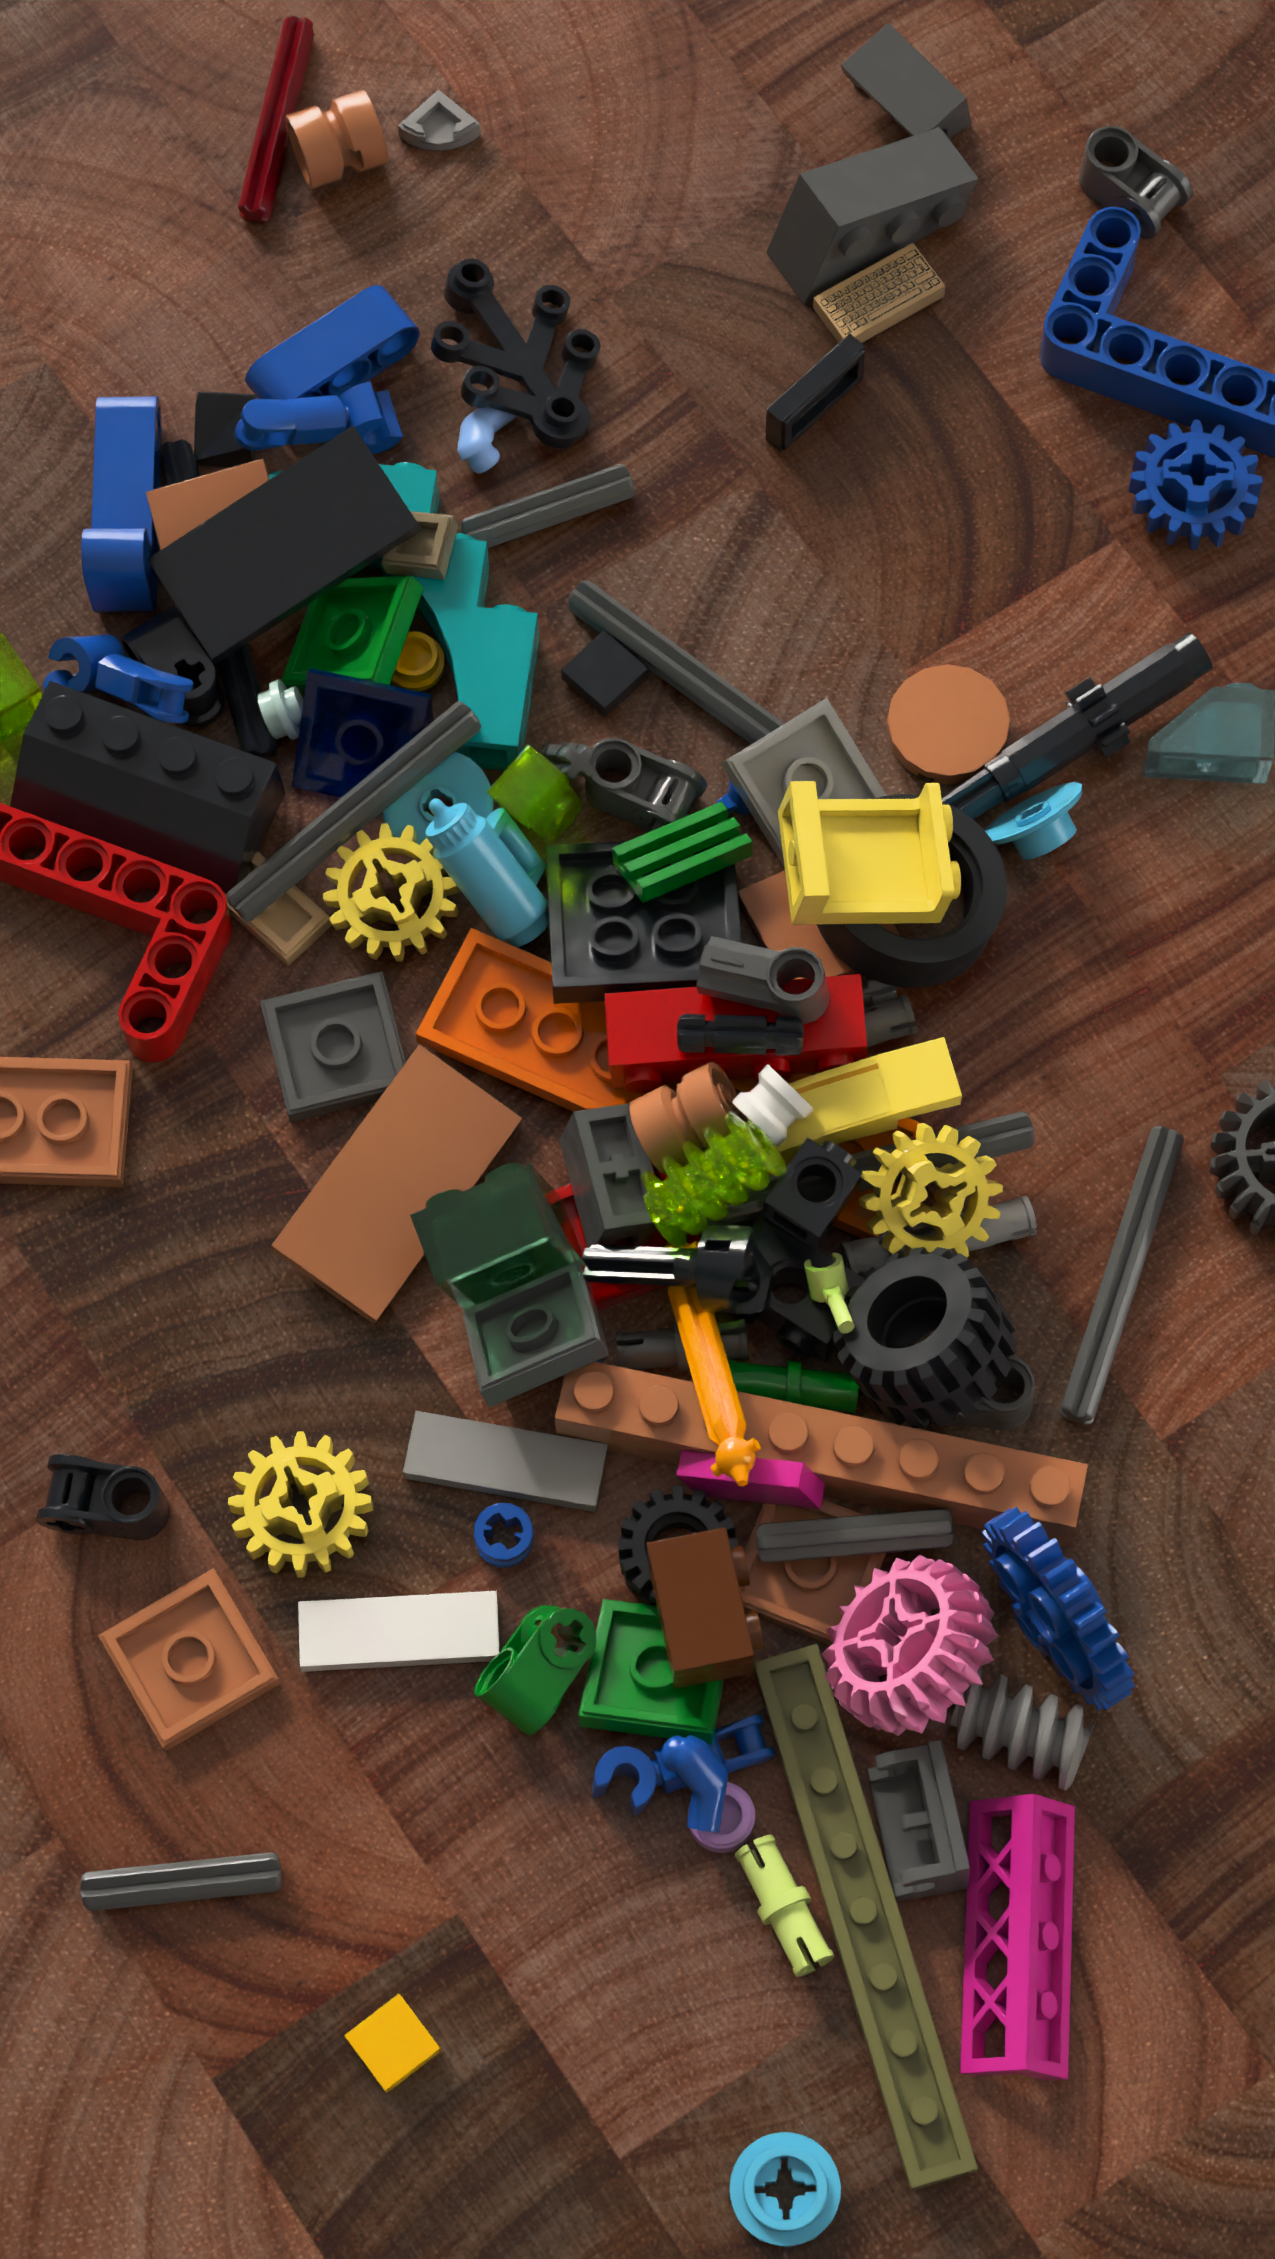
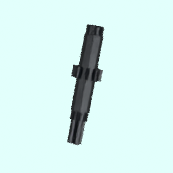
(1094, 720)

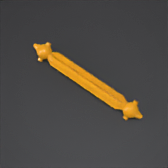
(713, 1383)

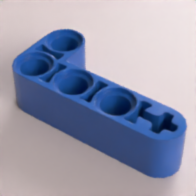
(121, 523)

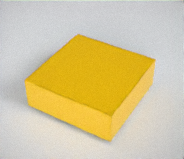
(392, 2043)

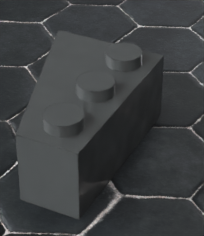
(868, 209)

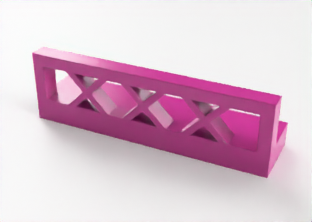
(1031, 1934)

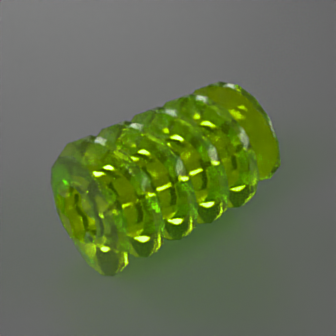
(710, 1179)

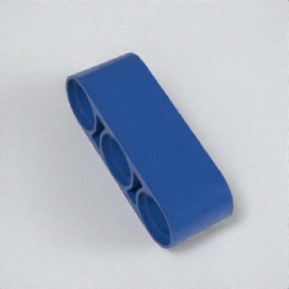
(337, 349)

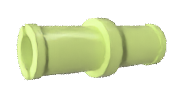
(784, 1905)

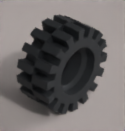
(654, 1518)

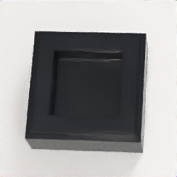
(604, 673)

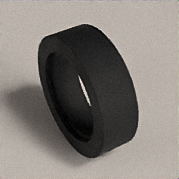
(938, 959)

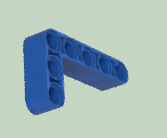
(1154, 354)

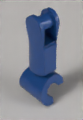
(320, 419)
(108, 671)
(651, 1773)

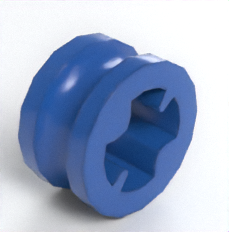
(510, 1516)

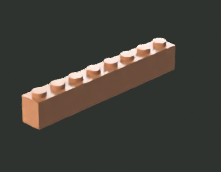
(851, 1454)

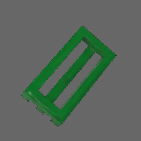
(676, 845)

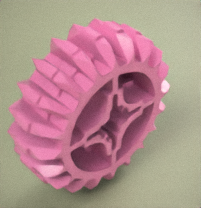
(924, 1655)

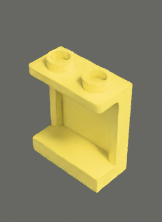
(867, 857)

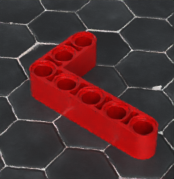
(109, 898)

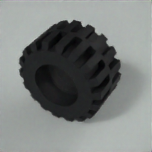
(949, 1366)

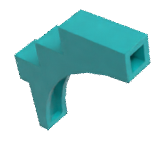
(485, 648)

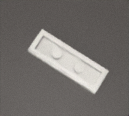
(398, 1631)

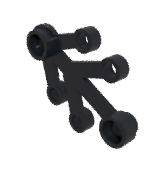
(470, 292)

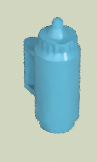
(491, 868)

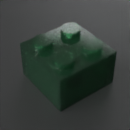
(495, 1235)

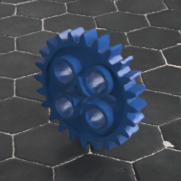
(1058, 1608)

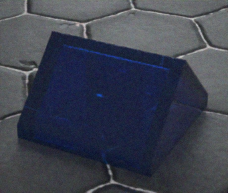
(352, 729)

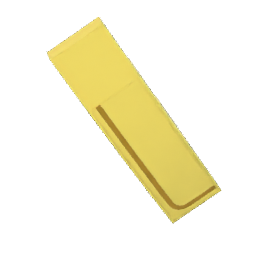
(873, 1095)

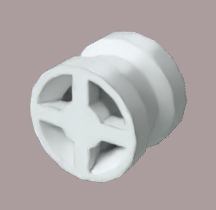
(773, 1105)

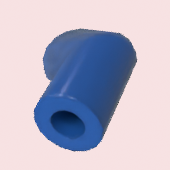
(703, 1775)

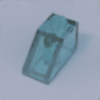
(1217, 738)

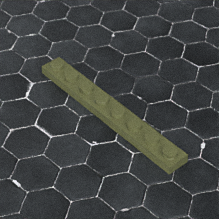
(864, 1919)

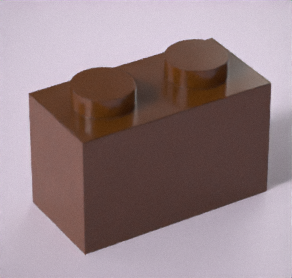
(702, 1607)

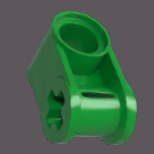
(529, 1673)

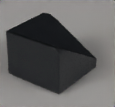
(214, 429)

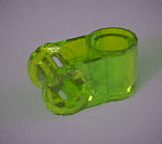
(537, 795)

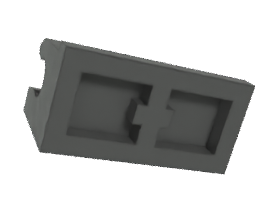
(907, 85)
(605, 1175)
(919, 1822)

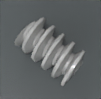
(1022, 1729)

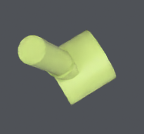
(831, 1286)

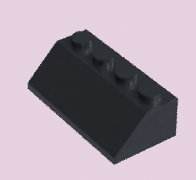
(146, 785)

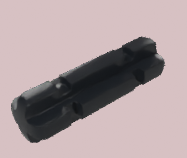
(740, 1034)

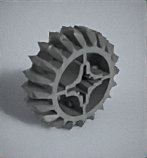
(1243, 1168)

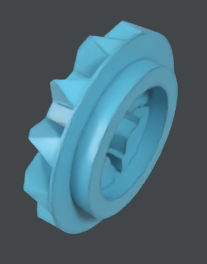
(808, 2166)

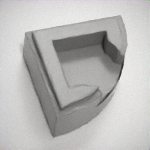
(439, 125)

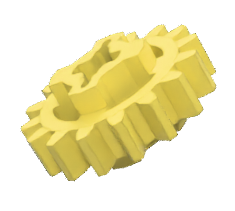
(370, 901)
(917, 1171)
(278, 1514)

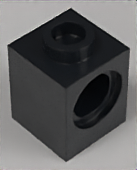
(804, 1218)

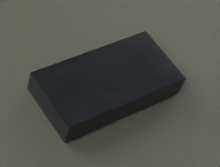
(815, 393)

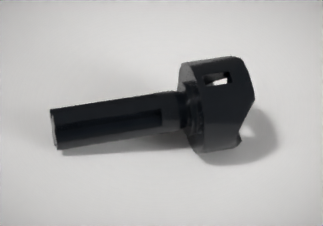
(722, 1261)

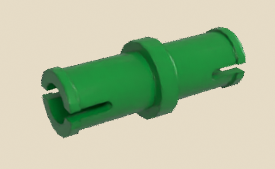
(797, 1385)

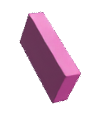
(768, 1481)

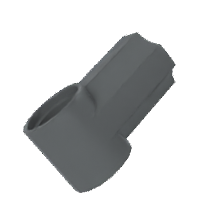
(758, 977)

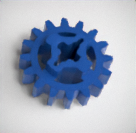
(1167, 488)

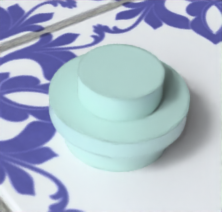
(281, 709)

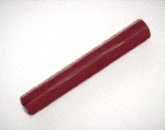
(271, 132)

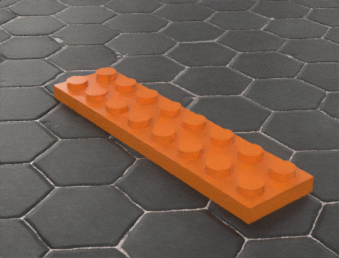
(503, 1020)

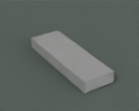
(505, 1461)

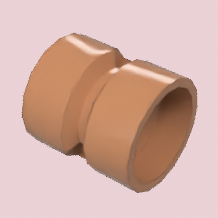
(337, 139)
(670, 1117)

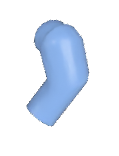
(476, 437)

